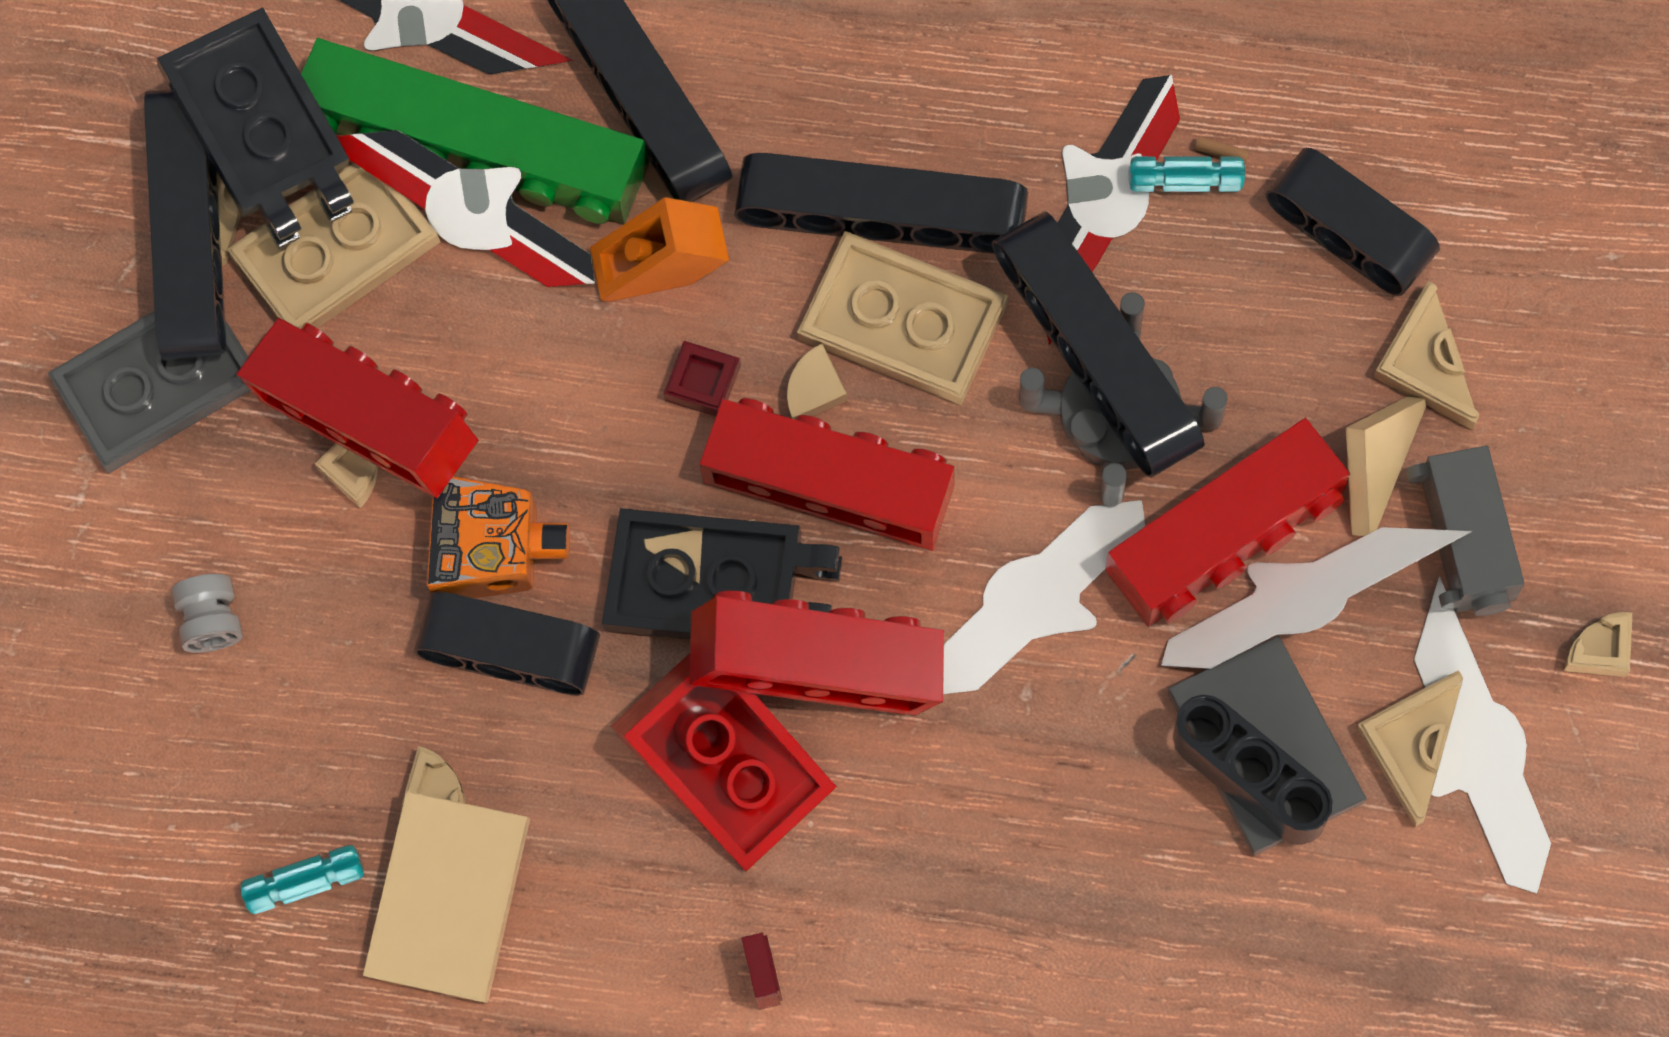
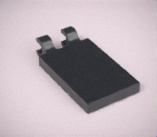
(258, 122)
(736, 555)

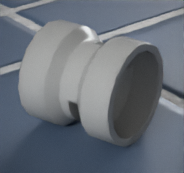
(207, 614)

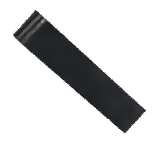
(645, 95)
(878, 202)
(183, 234)
(1098, 344)

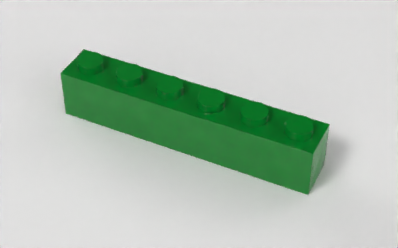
(477, 129)

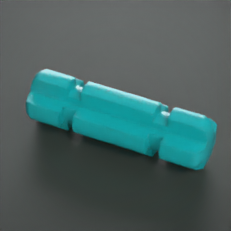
(1186, 173)
(302, 879)

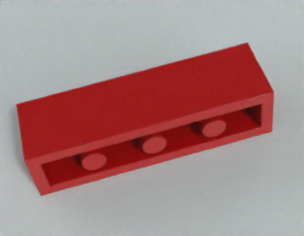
(360, 406)
(828, 472)
(1228, 523)
(816, 654)

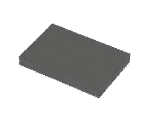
(135, 399)
(1275, 700)

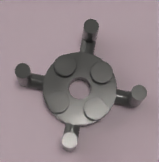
(1088, 427)

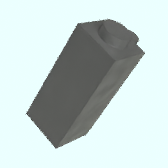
(1466, 497)

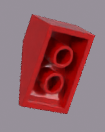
(724, 762)

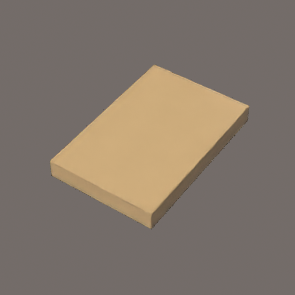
(338, 259)
(903, 317)
(446, 897)

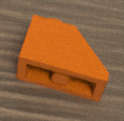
(660, 250)

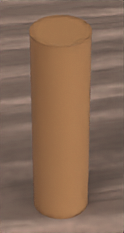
(1219, 149)

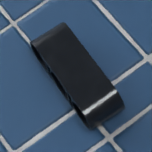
(1352, 221)
(507, 643)
(1242, 740)

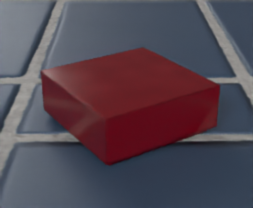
(701, 378)
(762, 970)

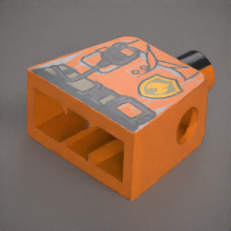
(488, 539)

